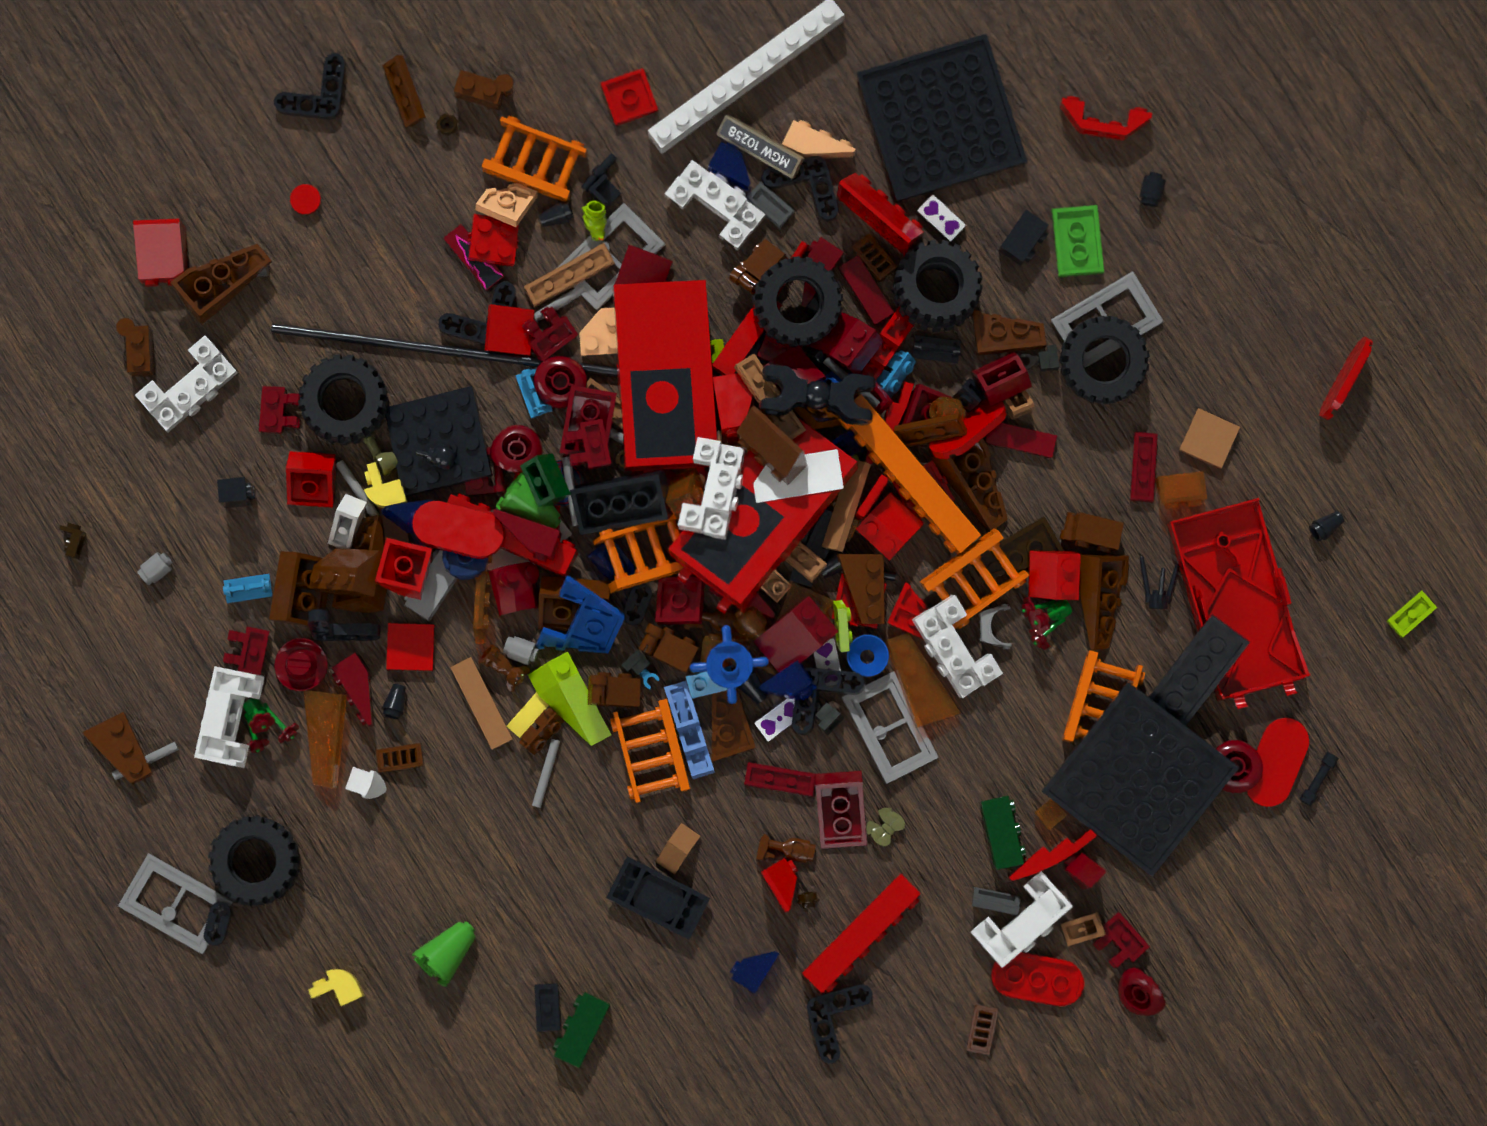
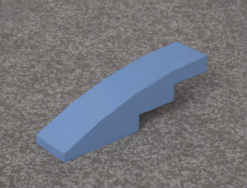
(689, 730)

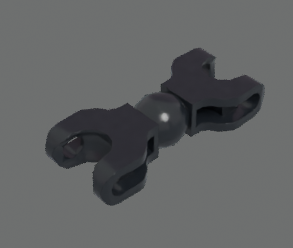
(817, 395)

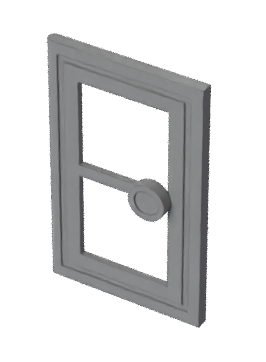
(623, 213)
(1129, 282)
(871, 736)
(164, 922)

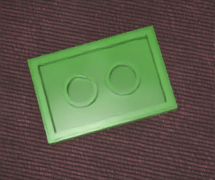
(1077, 241)

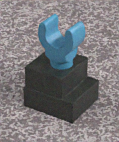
(638, 664)

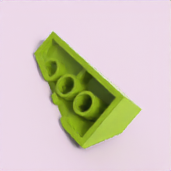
(567, 695)

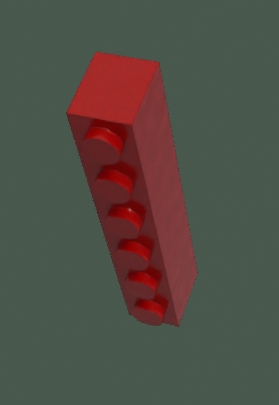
(564, 556)
(856, 938)

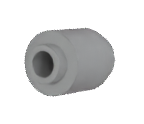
(155, 568)
(520, 650)

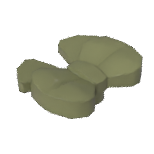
(892, 823)

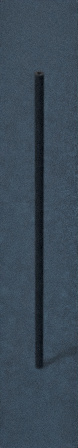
(427, 348)

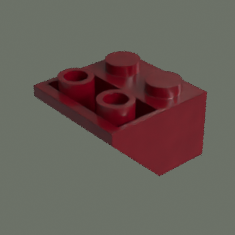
(1002, 378)

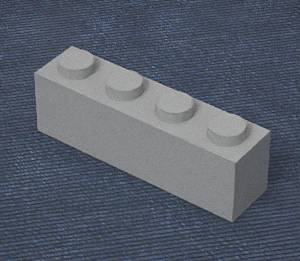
(436, 589)

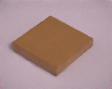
(1209, 438)

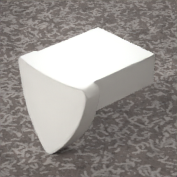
(366, 783)

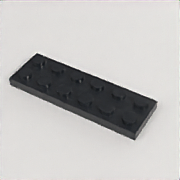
(1199, 669)

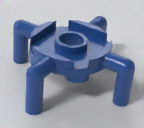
(715, 668)

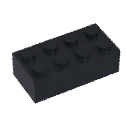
(621, 502)

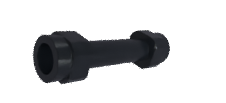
(1328, 762)

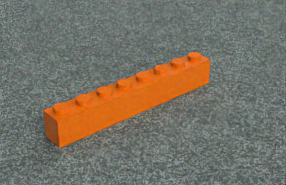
(913, 481)

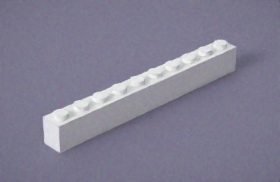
(745, 75)

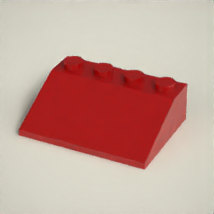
(879, 213)

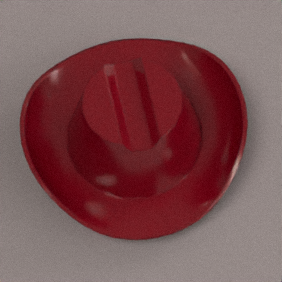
(555, 378)
(514, 447)
(300, 664)
(1249, 765)
(1140, 993)

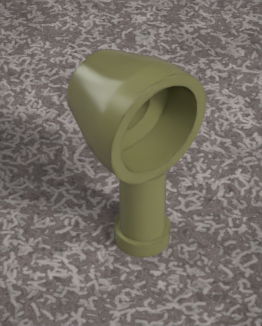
(386, 461)

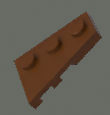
(1002, 334)
(866, 584)
(729, 728)
(121, 747)

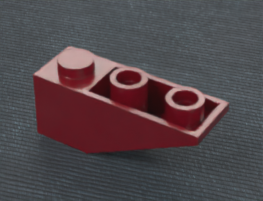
(356, 681)

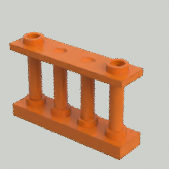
(537, 181)
(972, 555)
(643, 574)
(1086, 686)
(673, 757)

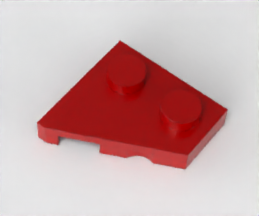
(905, 609)

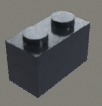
(1024, 237)
(235, 492)

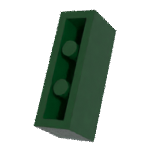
(1002, 832)
(580, 1029)

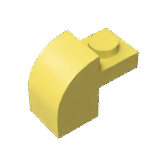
(380, 493)
(344, 984)

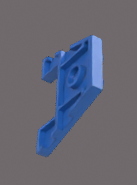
(593, 625)

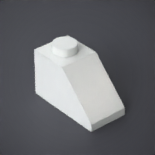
(347, 522)

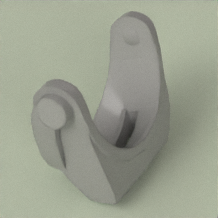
(985, 627)

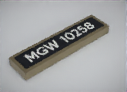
(760, 146)

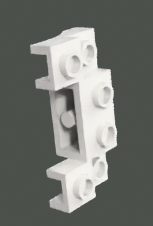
(719, 198)
(191, 390)
(720, 491)
(950, 652)
(223, 716)
(1027, 926)

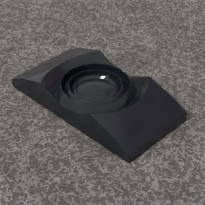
(658, 897)

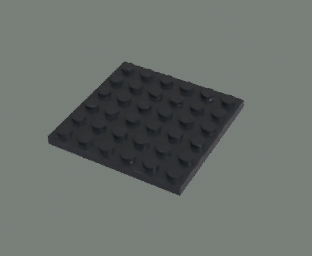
(941, 117)
(1140, 779)

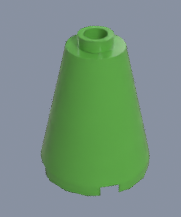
(521, 503)
(445, 952)

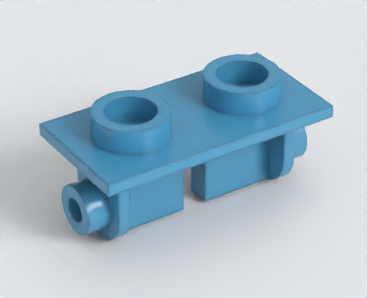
(901, 366)
(533, 402)
(247, 588)
(702, 685)

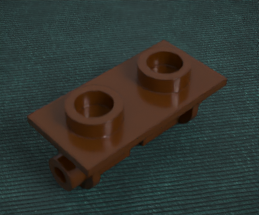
(549, 724)

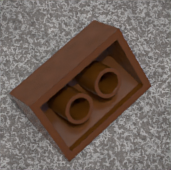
(771, 446)
(347, 572)
(291, 593)
(557, 612)

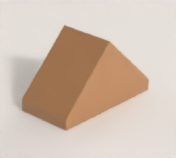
(1019, 405)
(677, 848)
(1083, 929)

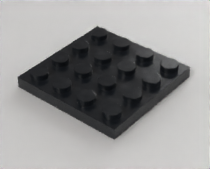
(433, 421)

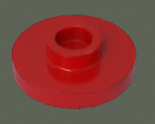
(305, 199)

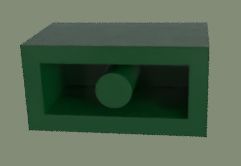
(545, 480)

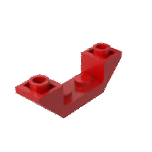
(1074, 108)

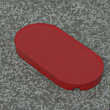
(1346, 378)
(978, 423)
(458, 529)
(1282, 754)
(1039, 979)

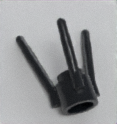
(1158, 598)

